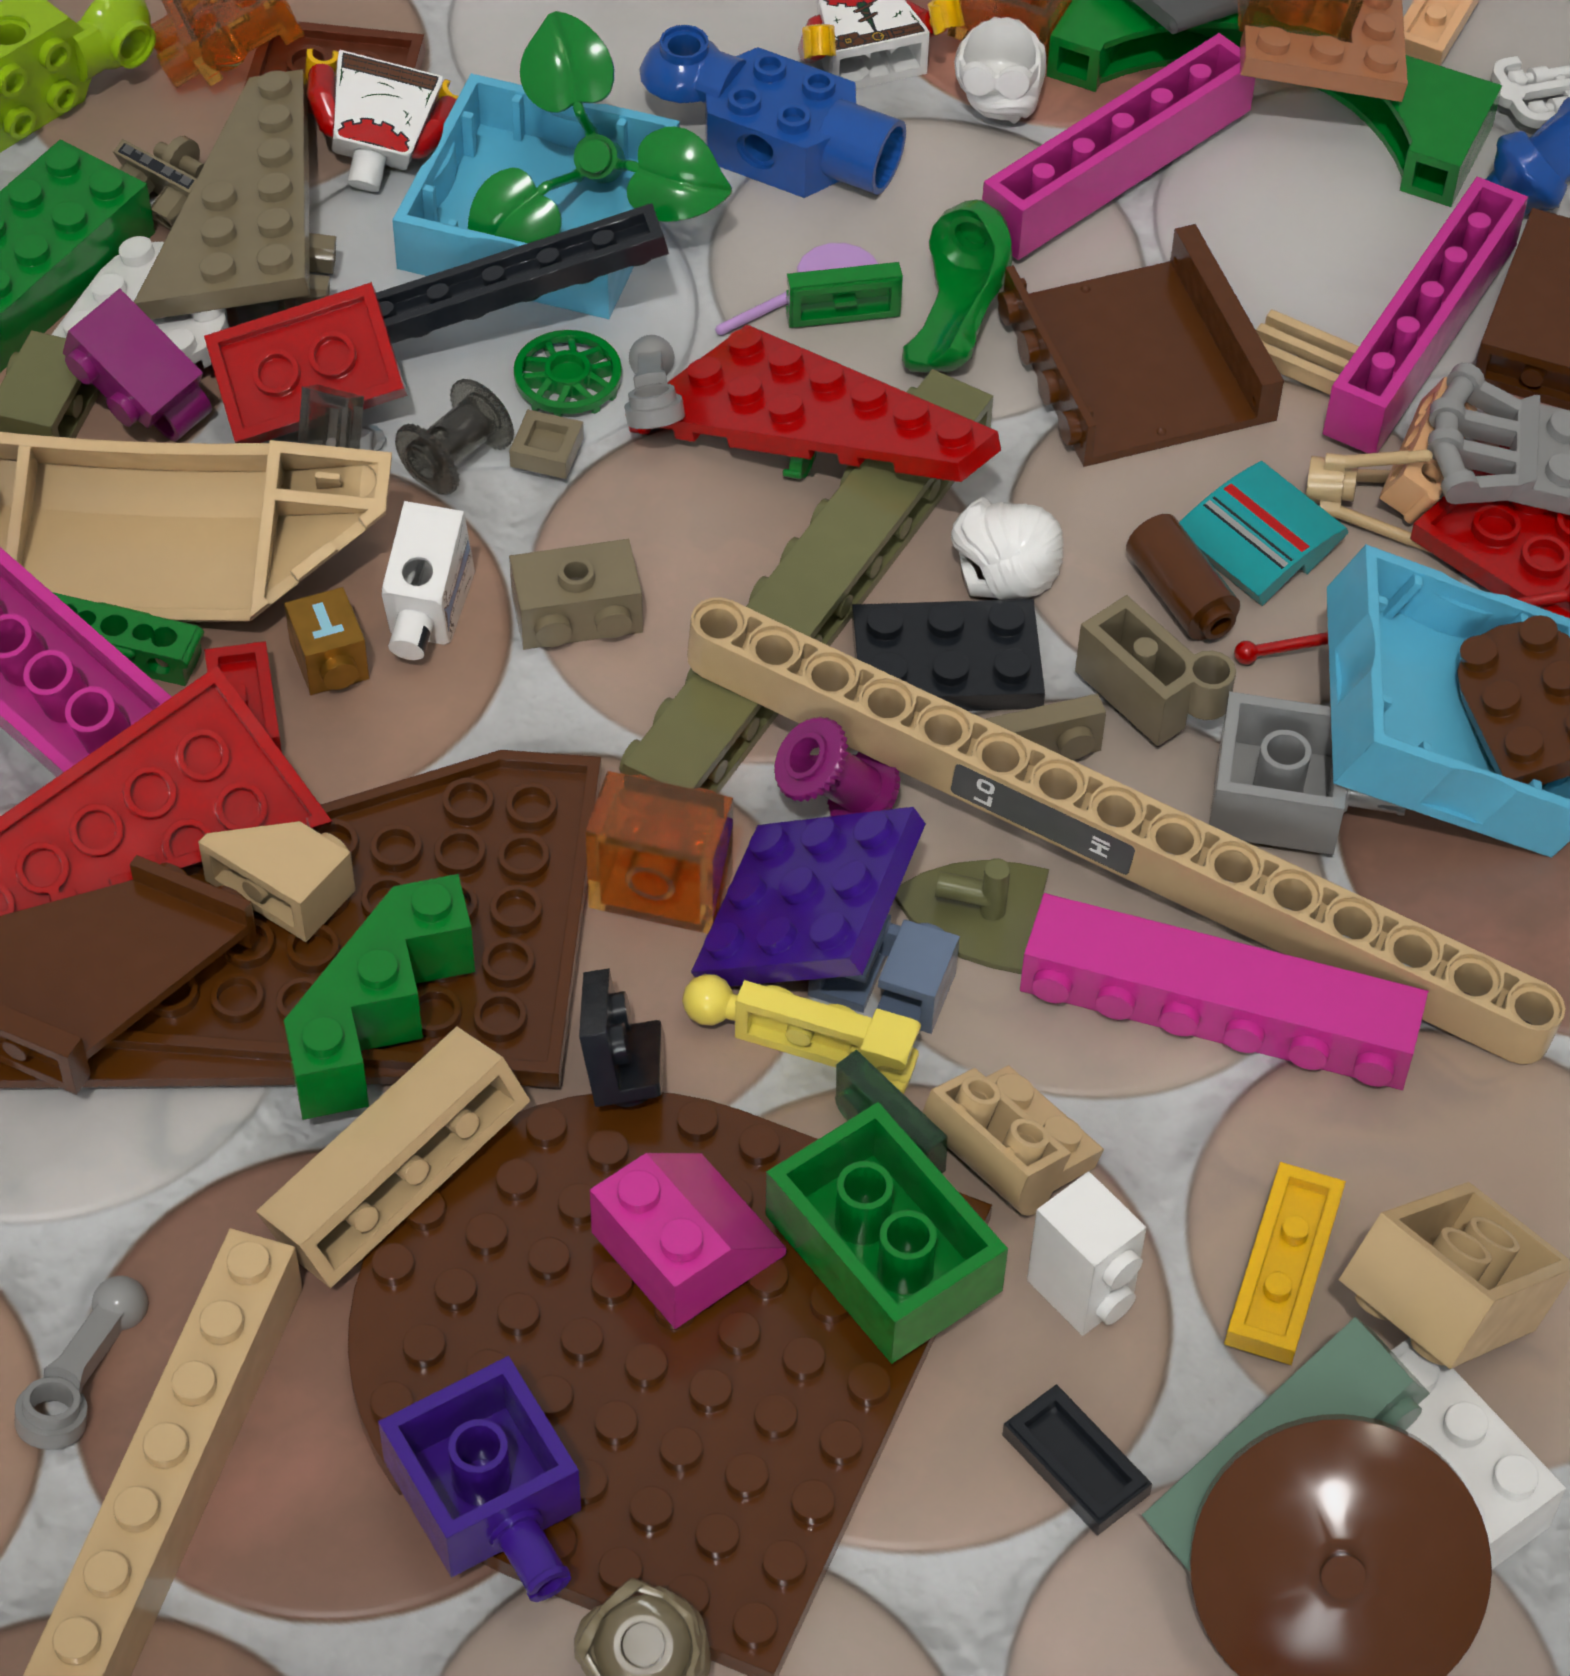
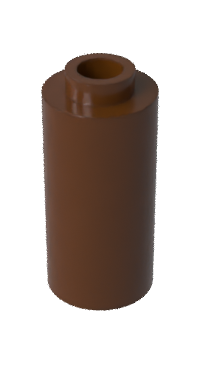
(1183, 577)

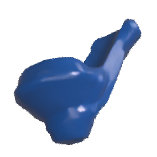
(1538, 163)

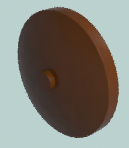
(1340, 1554)

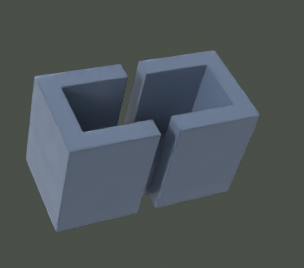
(914, 976)

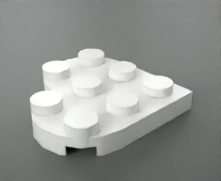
(128, 273)

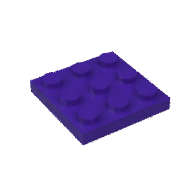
(810, 897)

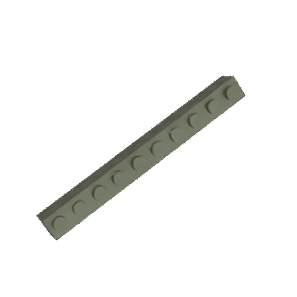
(834, 564)

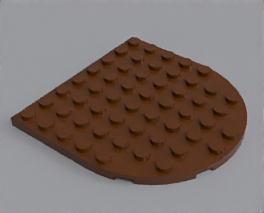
(700, 1449)

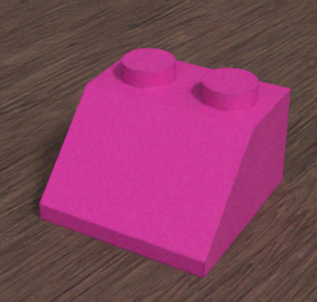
(680, 1232)

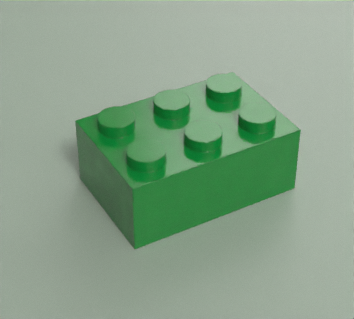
(885, 1232)

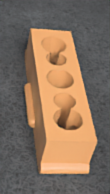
(1417, 486)

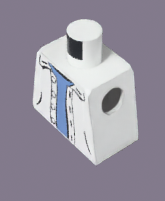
(426, 578)

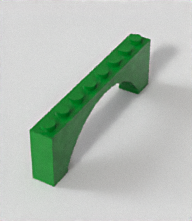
(1428, 134)

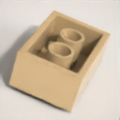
(1456, 1274)

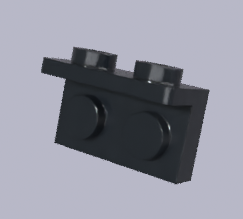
(619, 1056)

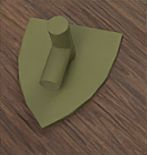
(982, 902)

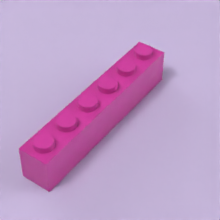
(1120, 144)
(1424, 316)
(1223, 991)

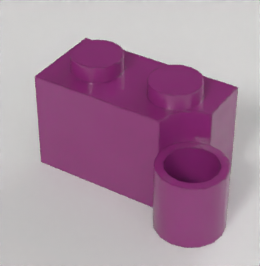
(136, 368)

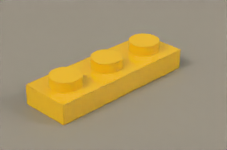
(1285, 1263)

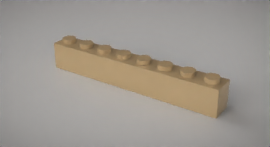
(172, 1463)

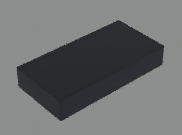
(1077, 1459)

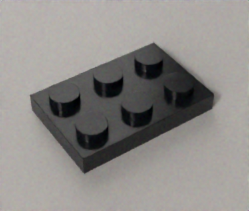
(958, 650)

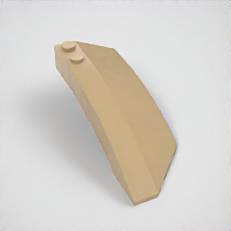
(183, 523)

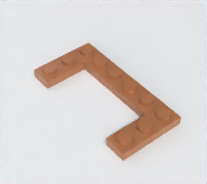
(1365, 65)

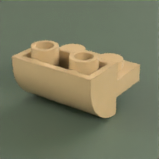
(1011, 1135)

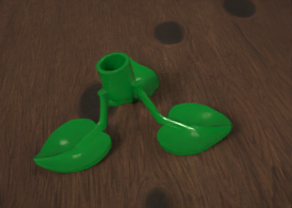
(572, 67)

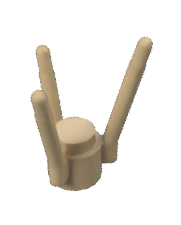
(1335, 479)

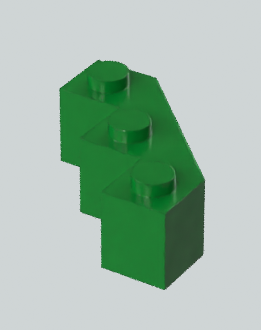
(371, 992)

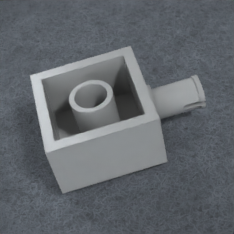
(1279, 776)

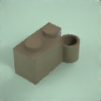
(1150, 671)

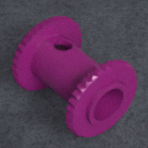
(846, 779)

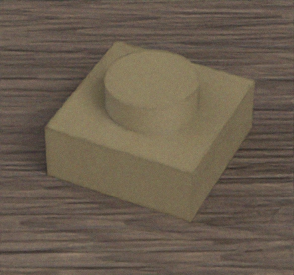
(546, 444)

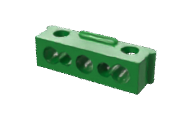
(144, 638)

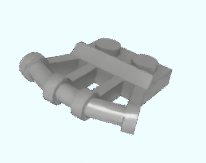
(1538, 436)

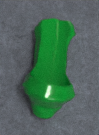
(969, 260)

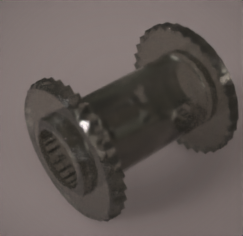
(435, 452)

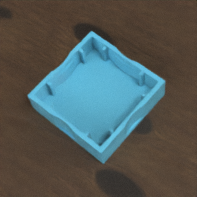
(502, 129)
(1401, 707)

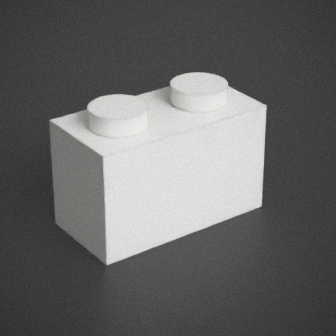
(1086, 1254)

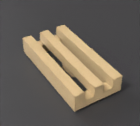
(1311, 349)

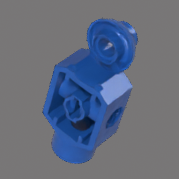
(776, 115)

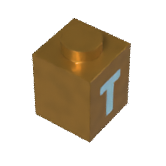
(327, 641)

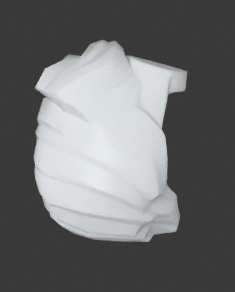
(1001, 68)
(1012, 545)

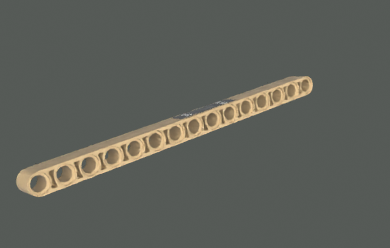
(905, 731)

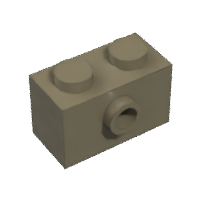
(565, 610)

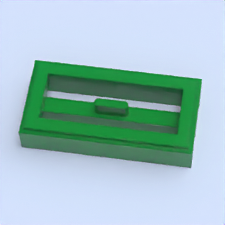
(844, 294)

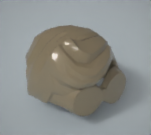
(643, 1635)

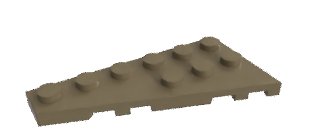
(247, 214)

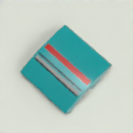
(1262, 531)

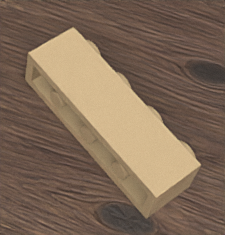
(394, 1155)

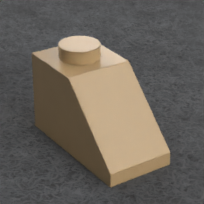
(284, 872)

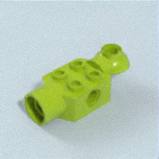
(52, 58)

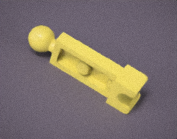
(806, 1027)

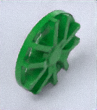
(567, 373)

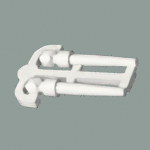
(1534, 84)

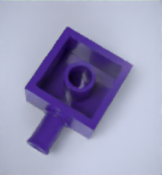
(485, 1475)

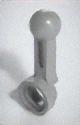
(653, 399)
(116, 1306)

